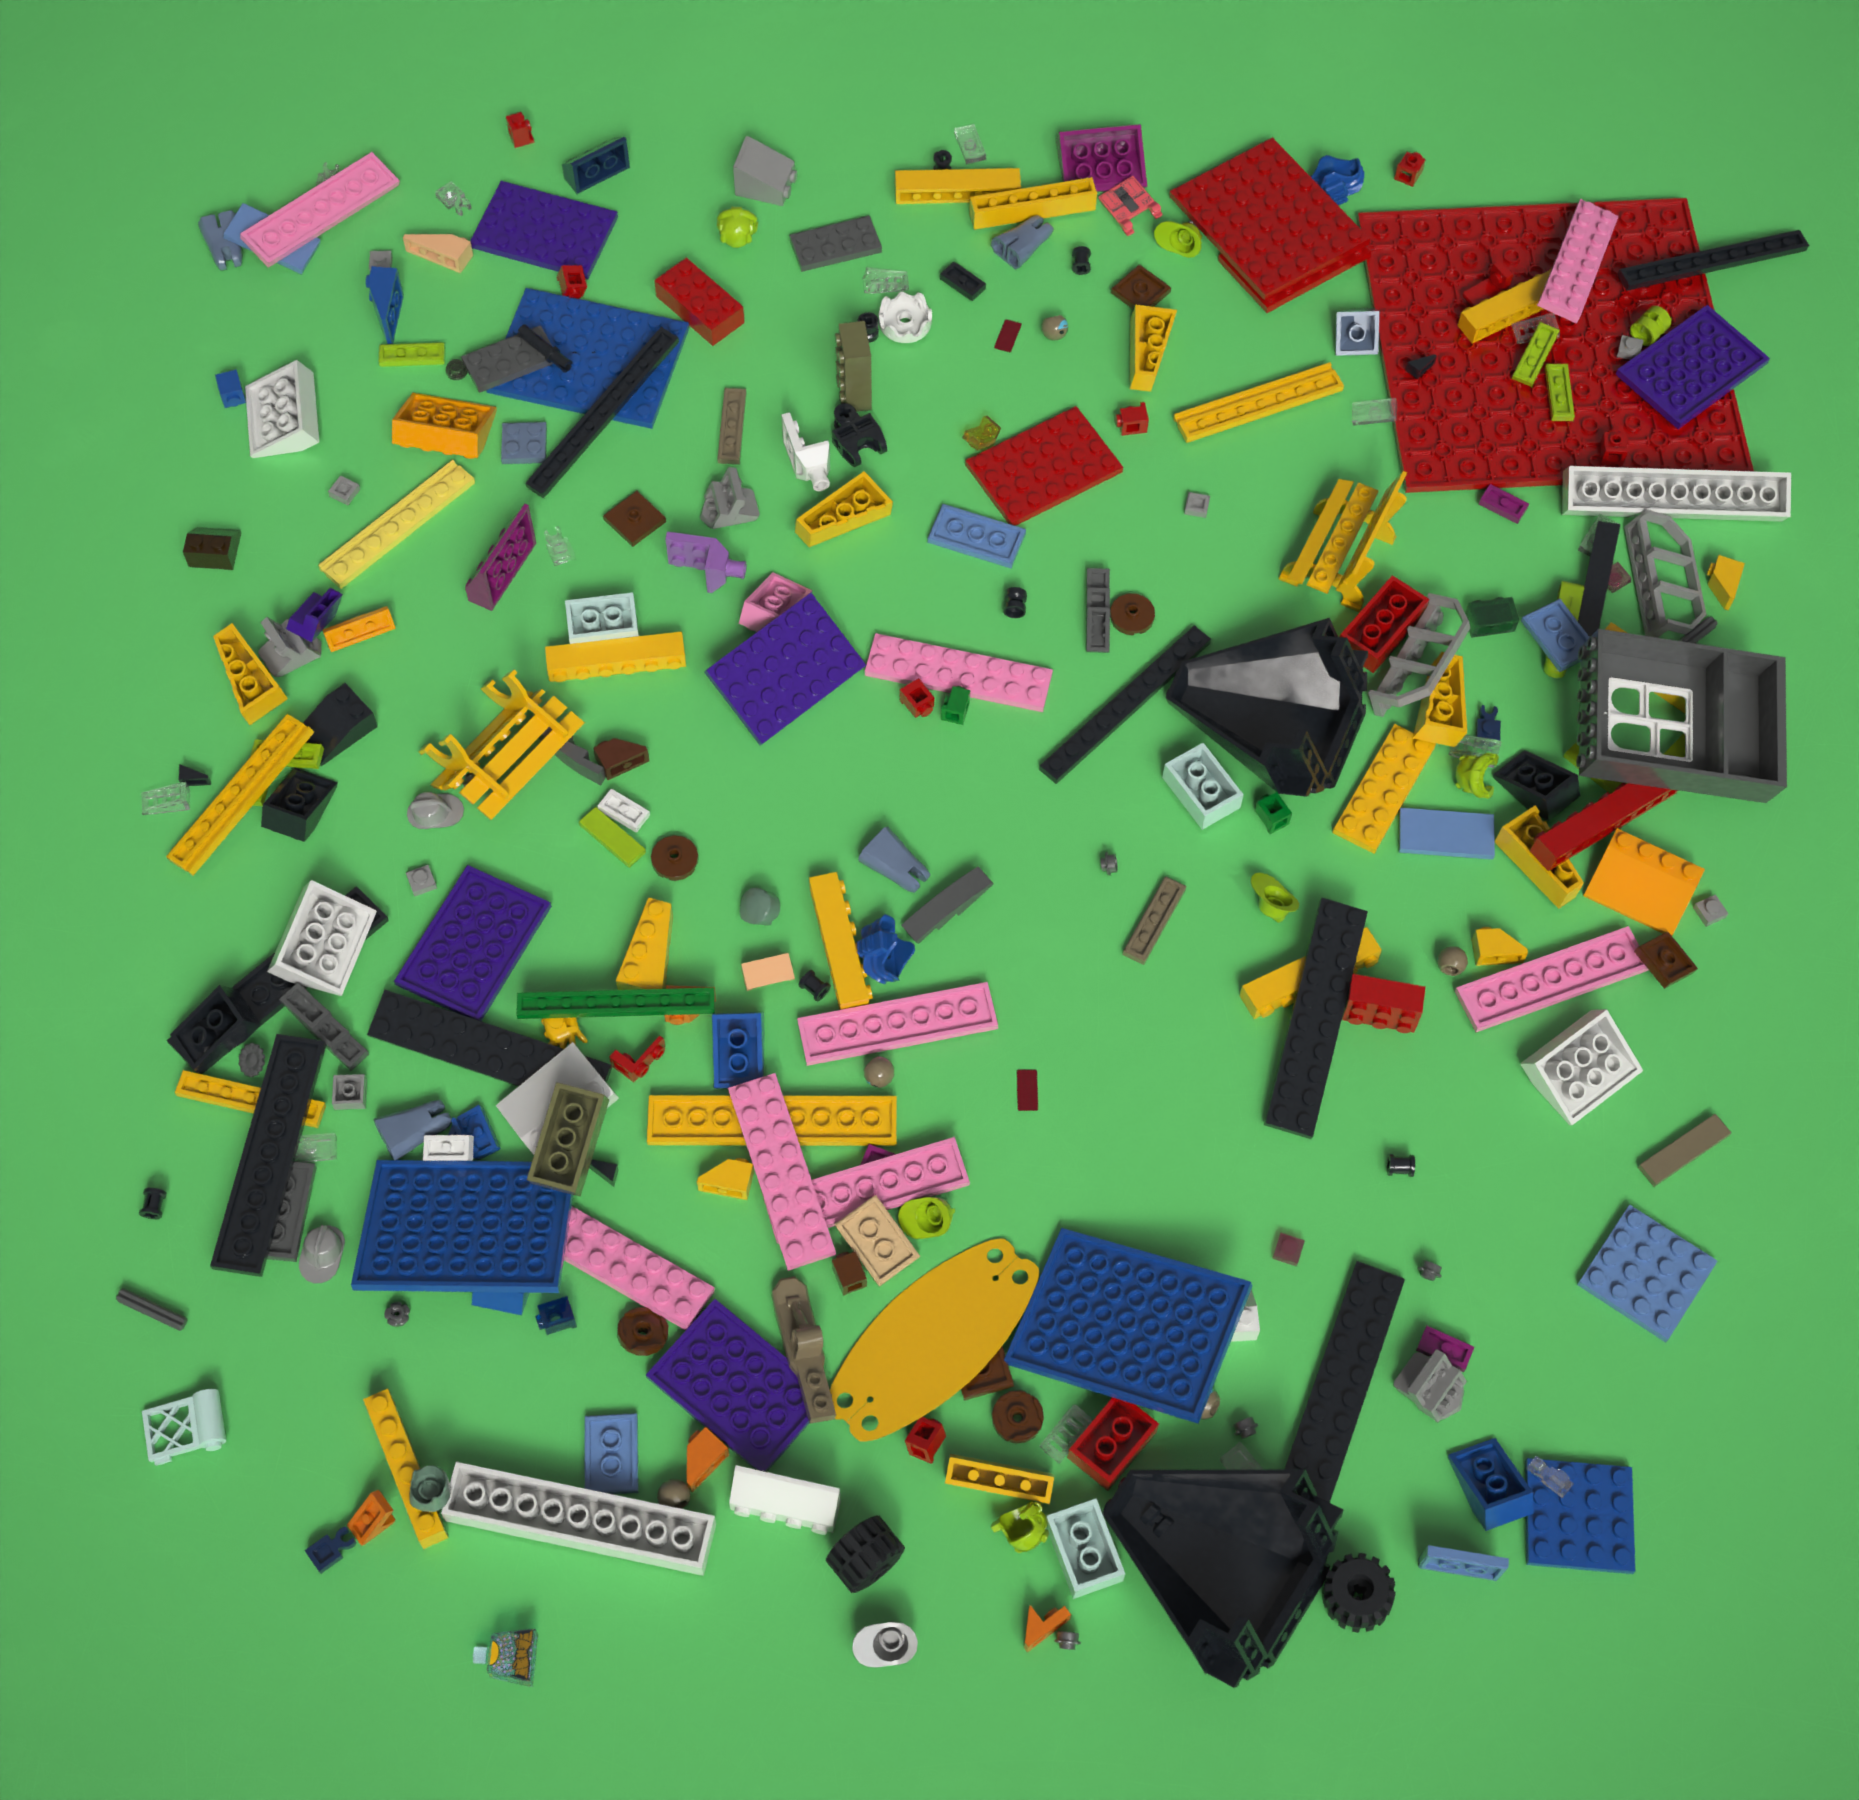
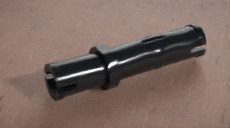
(551, 353)

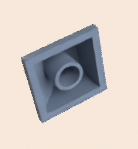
(1357, 332)

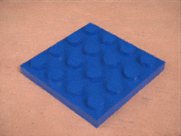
(1588, 1525)

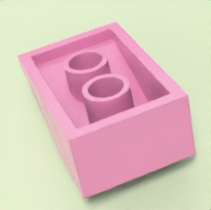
(770, 601)

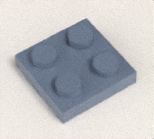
(524, 443)

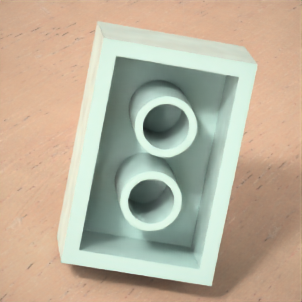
(601, 618)
(1202, 786)
(1085, 1548)

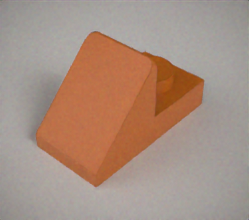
(371, 1518)
(1038, 1630)

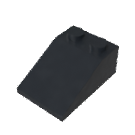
(339, 722)
(1539, 783)
(297, 804)
(215, 1027)

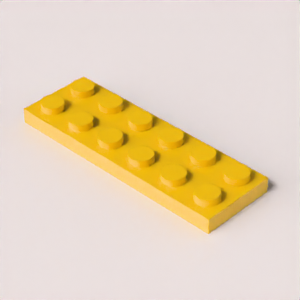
(1384, 789)

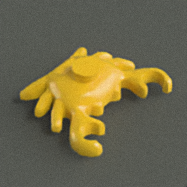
(562, 1030)

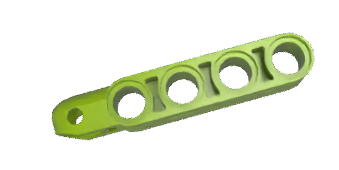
(1571, 596)

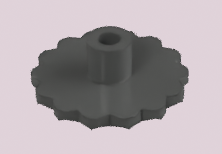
(251, 1060)

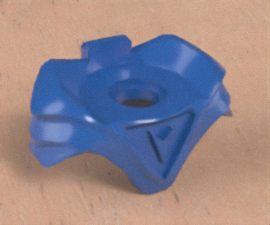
(1339, 177)
(882, 942)

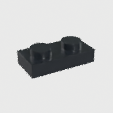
(963, 281)

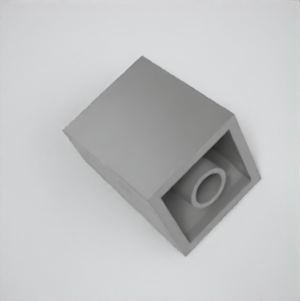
(763, 173)

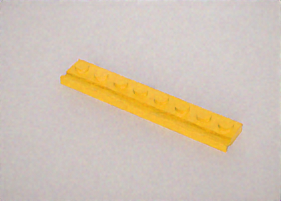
(1258, 402)
(240, 794)

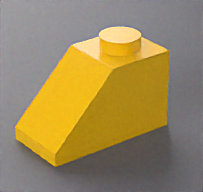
(1724, 579)
(1496, 948)
(728, 1179)

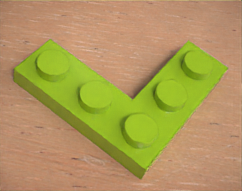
(307, 757)

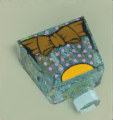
(510, 1656)

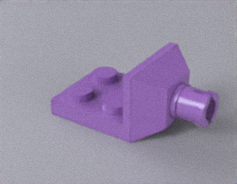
(706, 555)

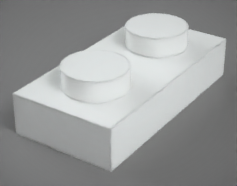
(623, 810)
(448, 1148)

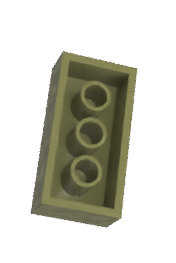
(854, 365)
(568, 1139)

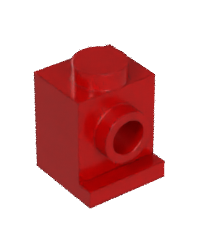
(519, 130)
(1413, 164)
(572, 281)
(1132, 420)
(1613, 443)
(917, 698)
(925, 1439)

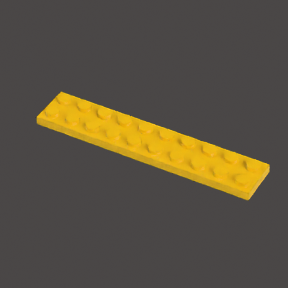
(814, 1119)

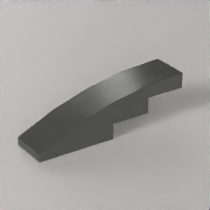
(1098, 610)
(578, 760)
(947, 904)
(324, 1026)

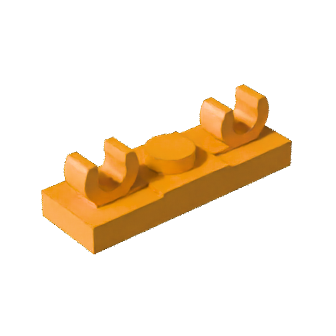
(359, 629)

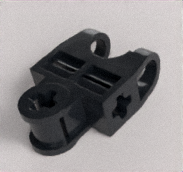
(856, 433)

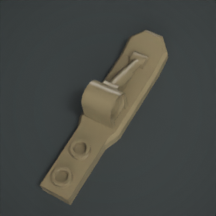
(803, 1347)

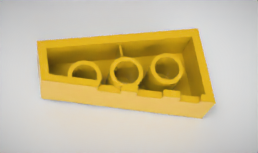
(1148, 339)
(844, 510)
(251, 682)
(1444, 712)
(1516, 840)
(649, 949)

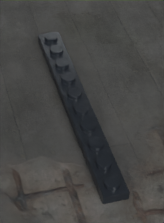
(1712, 260)
(602, 412)
(1123, 705)

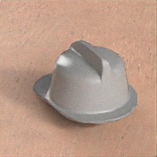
(434, 810)
(321, 1254)
(885, 1644)

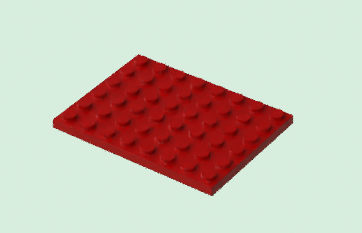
(1269, 218)

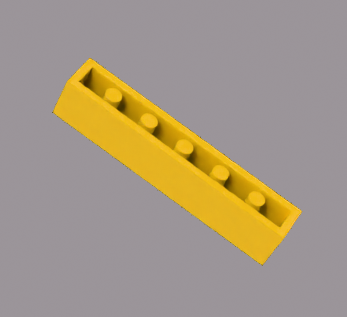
(952, 185)
(1024, 203)
(1503, 309)
(615, 657)
(838, 940)
(1281, 985)
(402, 1463)

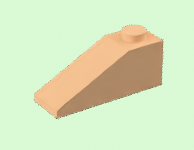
(441, 249)

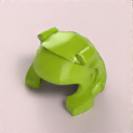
(736, 226)
(1471, 773)
(1023, 1527)

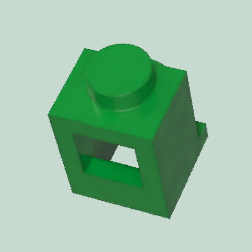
(956, 705)
(1273, 804)

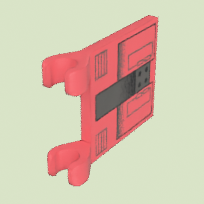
(1127, 201)

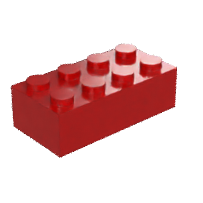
(699, 301)
(1385, 621)

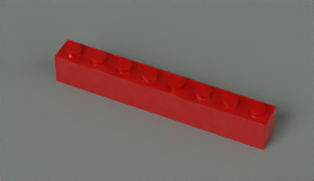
(1595, 822)

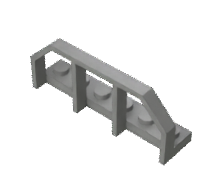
(1646, 578)
(1413, 649)

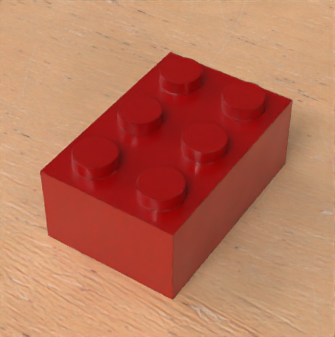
(1384, 1003)
(1112, 1441)

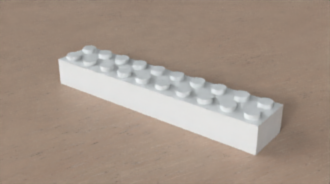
(1677, 493)
(580, 1518)

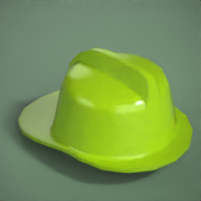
(1179, 238)
(1274, 898)
(925, 1217)

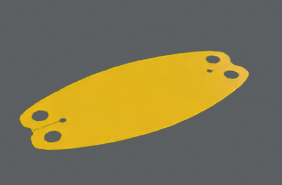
(933, 1339)

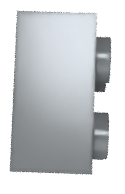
(349, 1092)

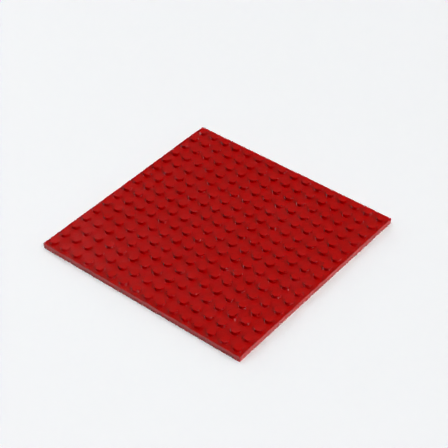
(1466, 415)

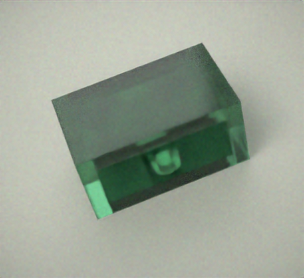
(1492, 617)

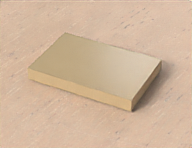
(877, 1240)

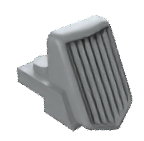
(728, 502)
(285, 649)
(1432, 1385)

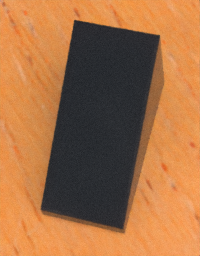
(1420, 366)
(192, 777)
(605, 1170)

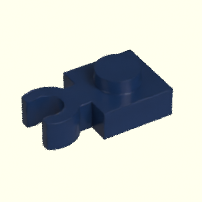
(1487, 725)
(327, 1551)

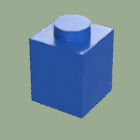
(230, 388)

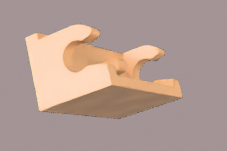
(767, 971)

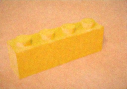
(999, 1478)

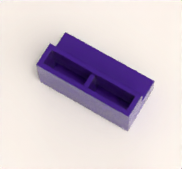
(314, 614)

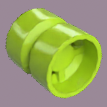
(1651, 325)

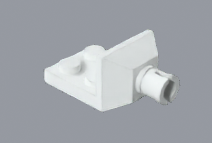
(808, 461)

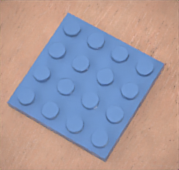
(1647, 1273)

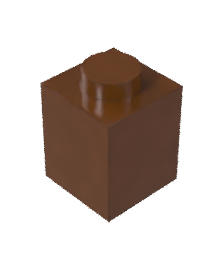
(849, 1272)

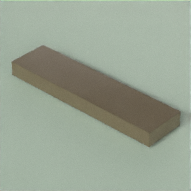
(732, 426)
(1154, 920)
(1684, 1150)

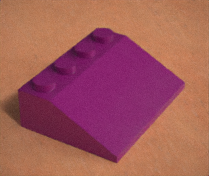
(1104, 154)
(503, 561)

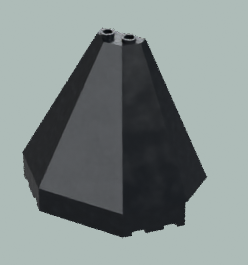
(1279, 704)
(1233, 1562)

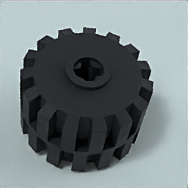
(865, 1554)
(1363, 1577)

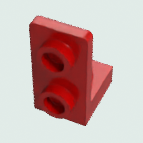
(1498, 281)
(633, 1070)

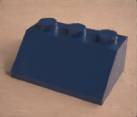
(597, 164)

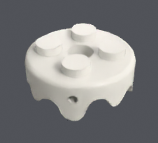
(905, 307)

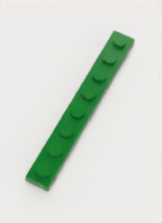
(615, 1003)

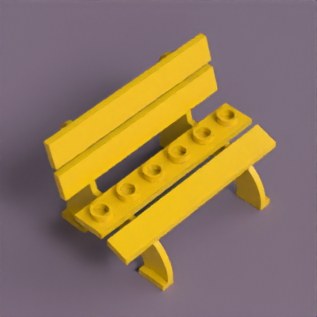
(1353, 515)
(485, 778)

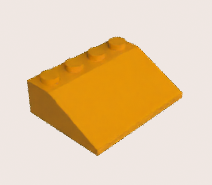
(443, 425)
(1644, 882)

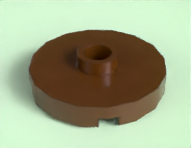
(1128, 622)
(674, 868)
(644, 1321)
(1024, 1405)

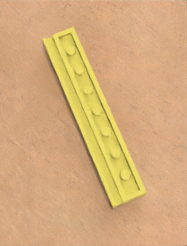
(396, 524)

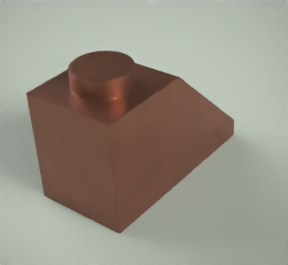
(619, 756)

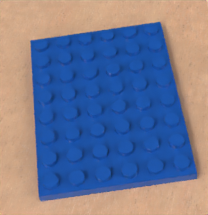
(585, 328)
(461, 1229)
(1129, 1324)

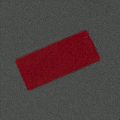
(1008, 335)
(1027, 1090)

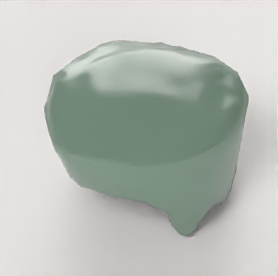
(759, 907)
(429, 1489)

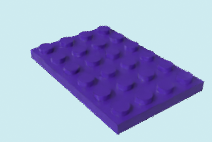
(543, 229)
(1692, 366)
(785, 668)
(473, 944)
(734, 1386)

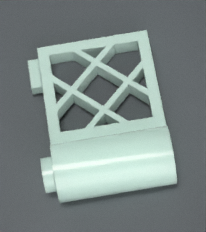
(205, 1420)

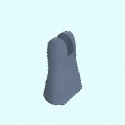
(1022, 241)
(220, 248)
(893, 860)
(406, 1128)

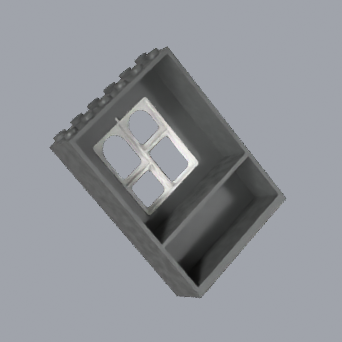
(1730, 722)

